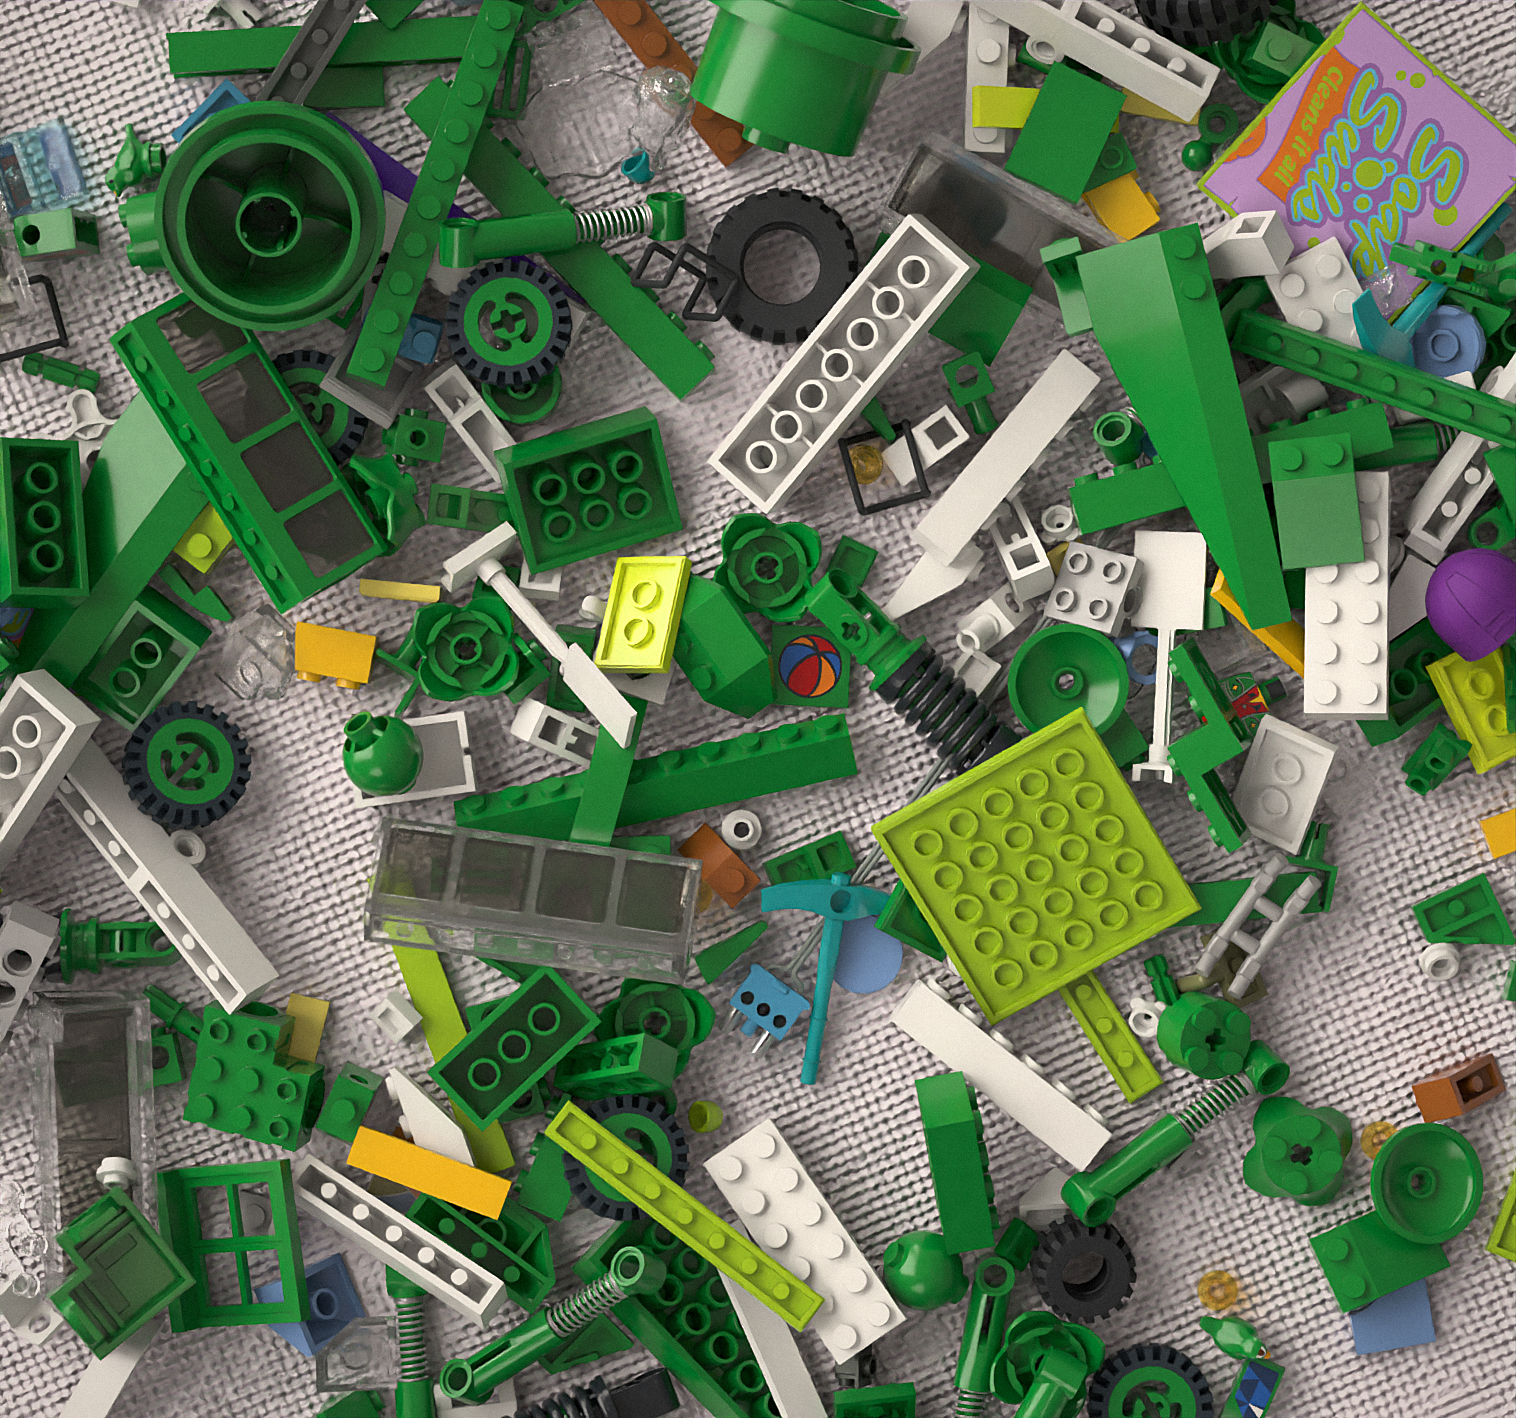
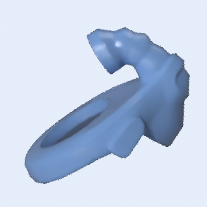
(1127, 646)

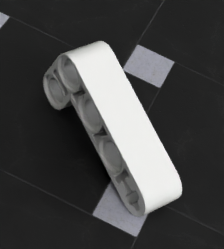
(107, 1378)

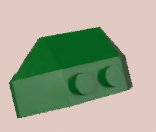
(723, 651)
(509, 1248)

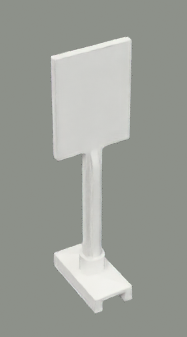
(1171, 600)
(580, 672)

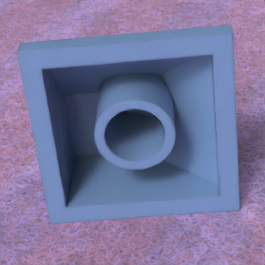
(331, 1305)

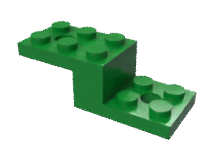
(1208, 746)

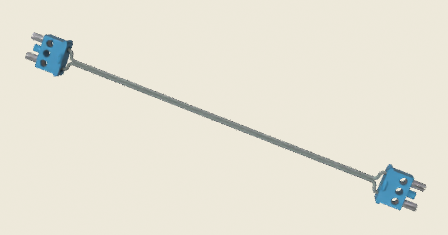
(773, 991)

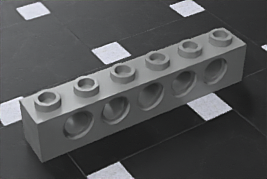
(35, 934)

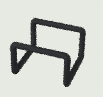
(677, 260)
(61, 342)
(862, 510)

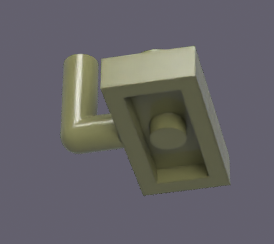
(1224, 974)

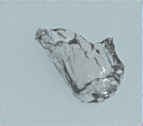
(663, 113)

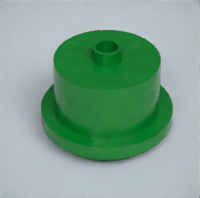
(802, 69)
(261, 260)

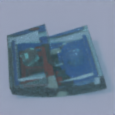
(39, 169)

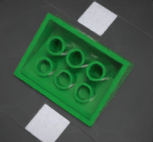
(589, 489)

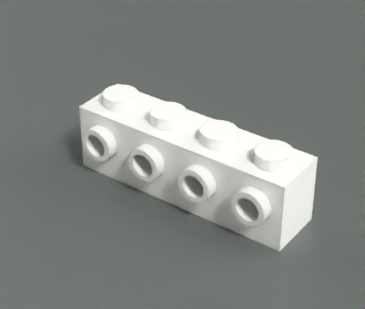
(986, 64)

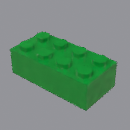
(41, 525)
(515, 1046)
(958, 1162)

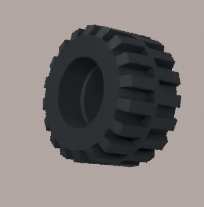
(1099, 1293)

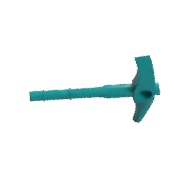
(1393, 342)
(837, 902)

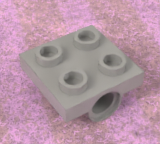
(1280, 395)
(1096, 589)

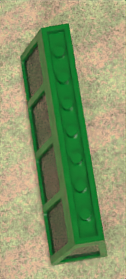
(249, 449)

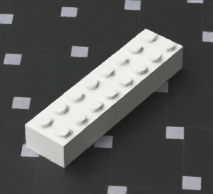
(844, 363)

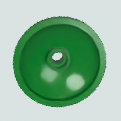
(1071, 649)
(1447, 1186)

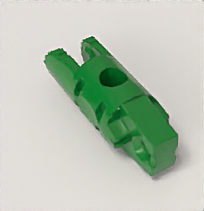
(1422, 259)

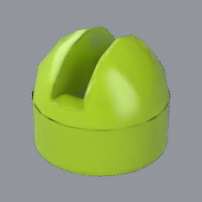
(705, 1116)

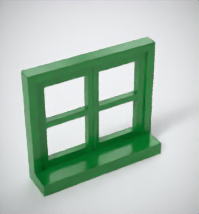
(182, 1232)

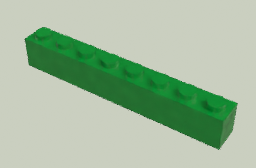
(1150, 491)

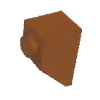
(721, 865)
(1458, 1089)

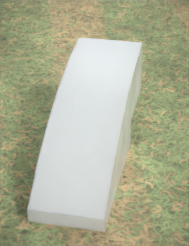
(468, 414)

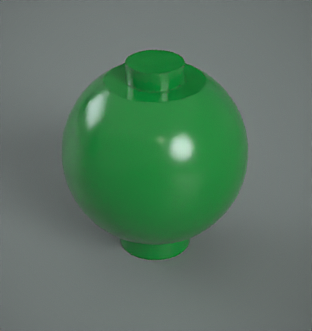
(381, 754)
(922, 1273)

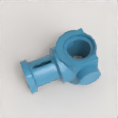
(420, 337)

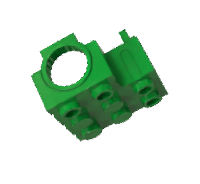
(249, 1080)
(120, 1276)

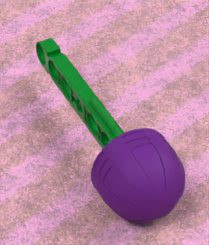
(1473, 602)

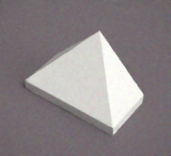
(1044, 1203)

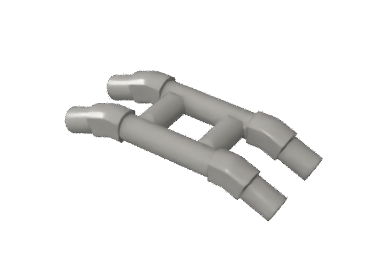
(1257, 949)

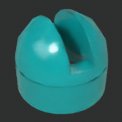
(637, 169)

